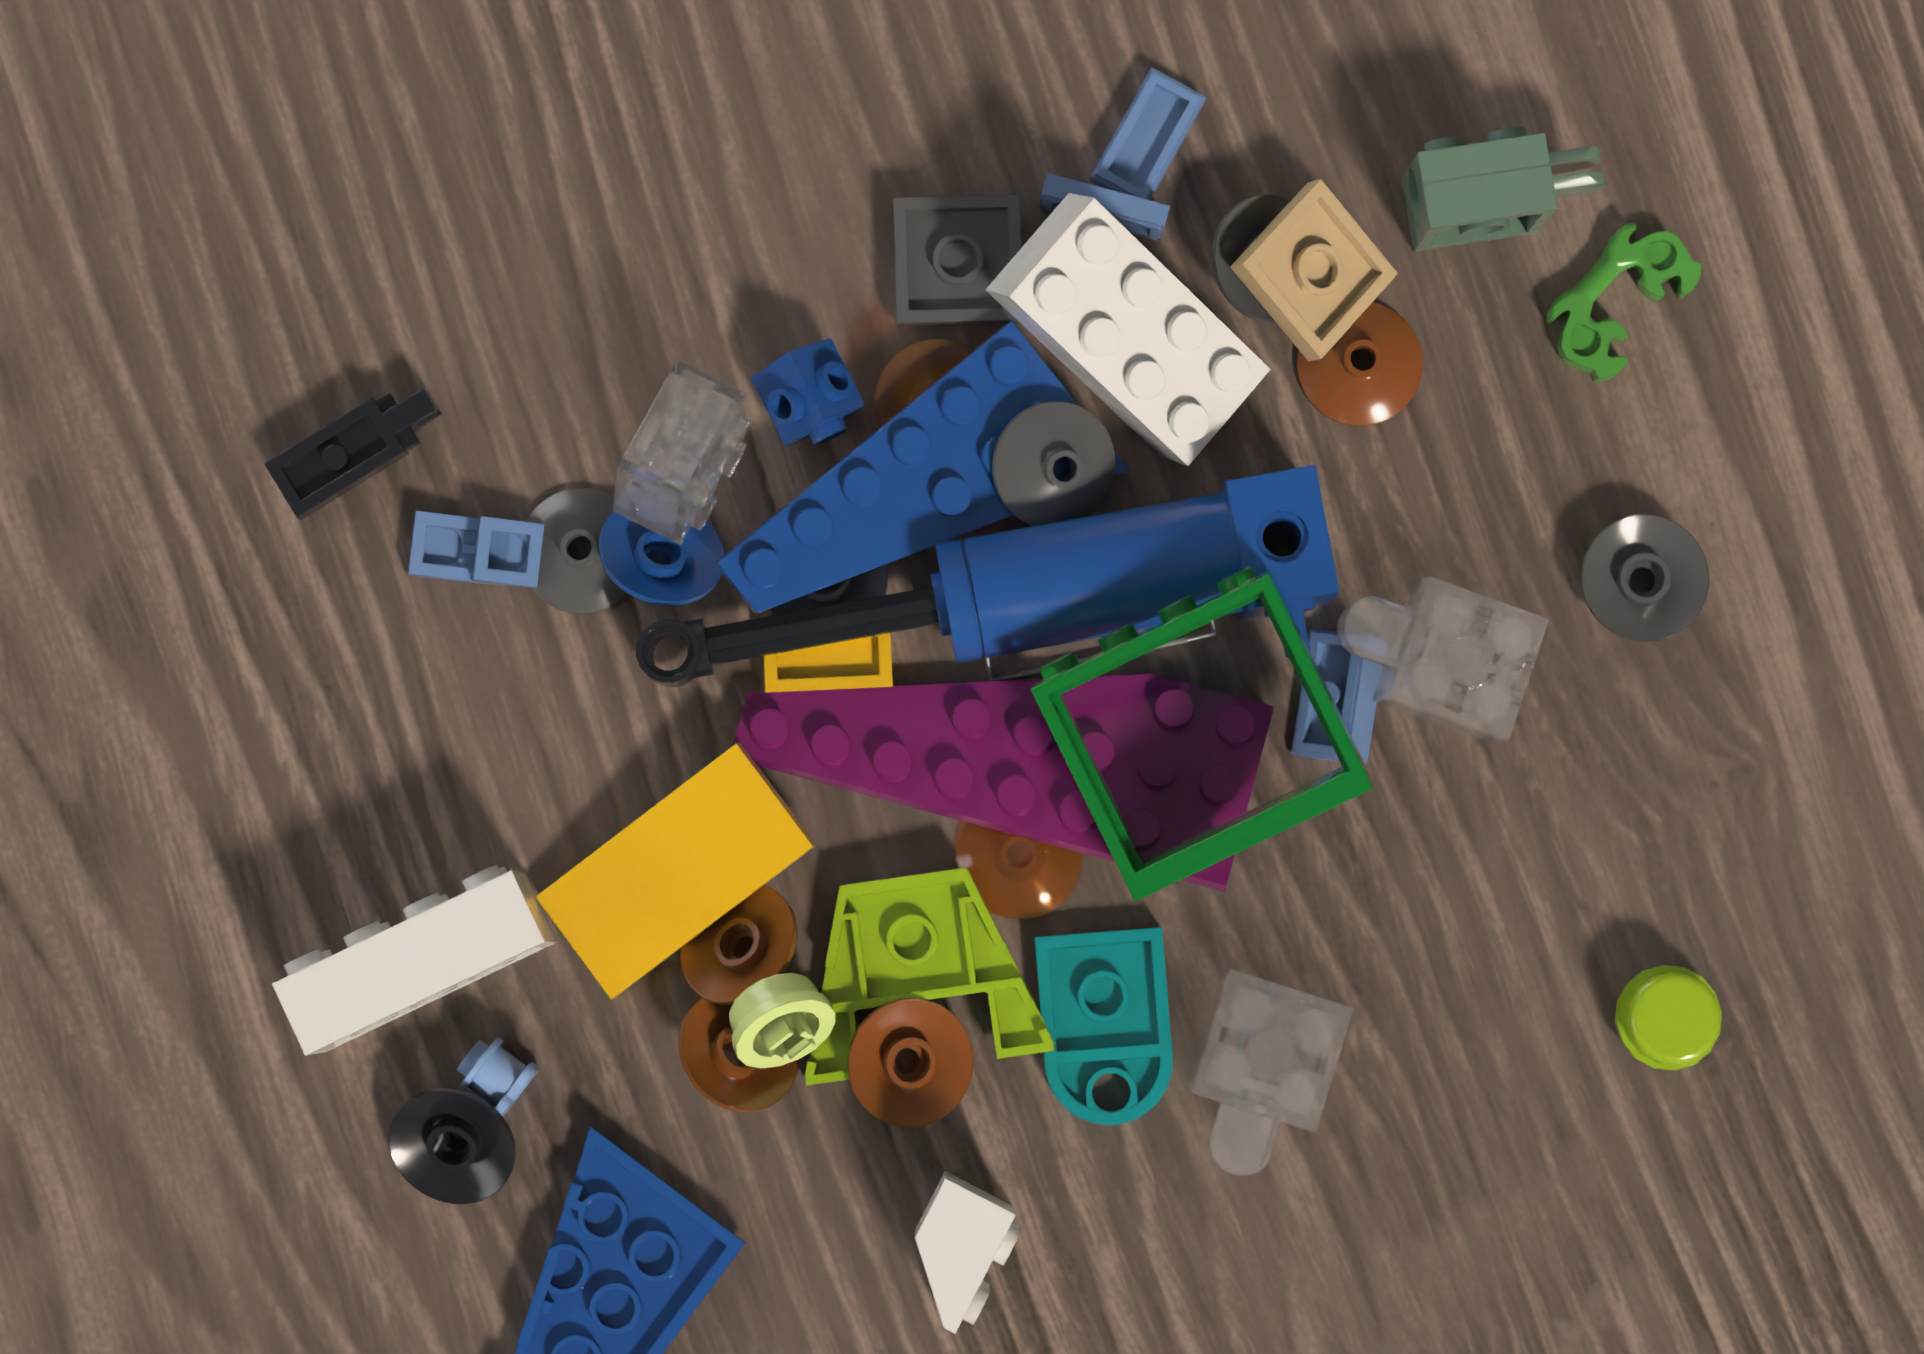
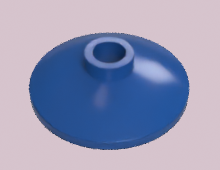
(683, 570)

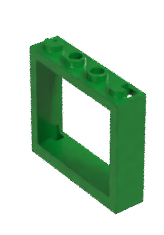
(1244, 830)

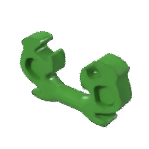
(1656, 257)

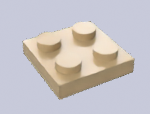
(1314, 270)

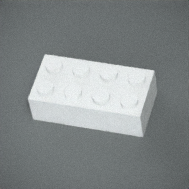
(1128, 328)
(414, 962)

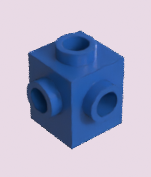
(809, 393)

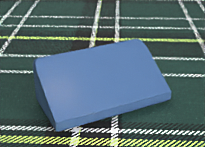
(1352, 687)

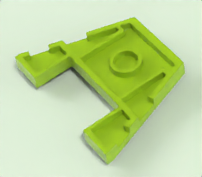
(925, 942)

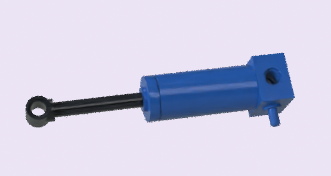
(1058, 580)

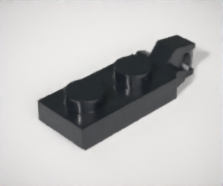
(350, 450)

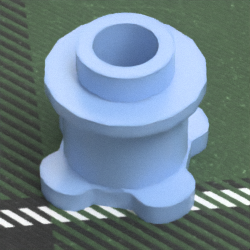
(495, 1074)

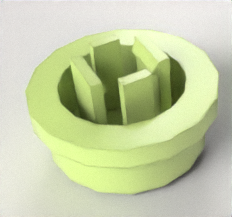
(779, 1020)

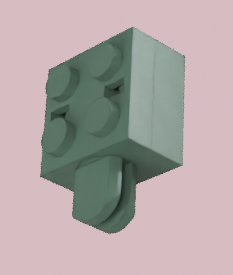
(1491, 187)

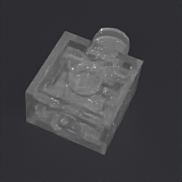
(681, 452)
(1449, 651)
(1268, 1068)

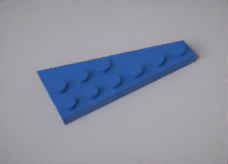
(905, 484)
(623, 1260)

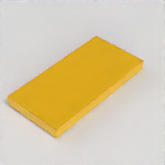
(675, 870)

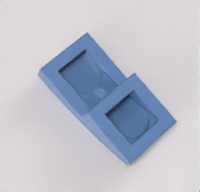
(476, 549)

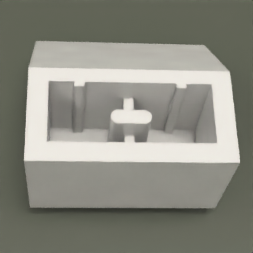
(958, 1242)

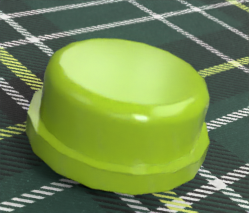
(1668, 1017)

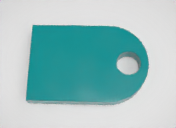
(1106, 1015)

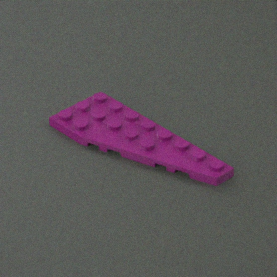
(987, 757)

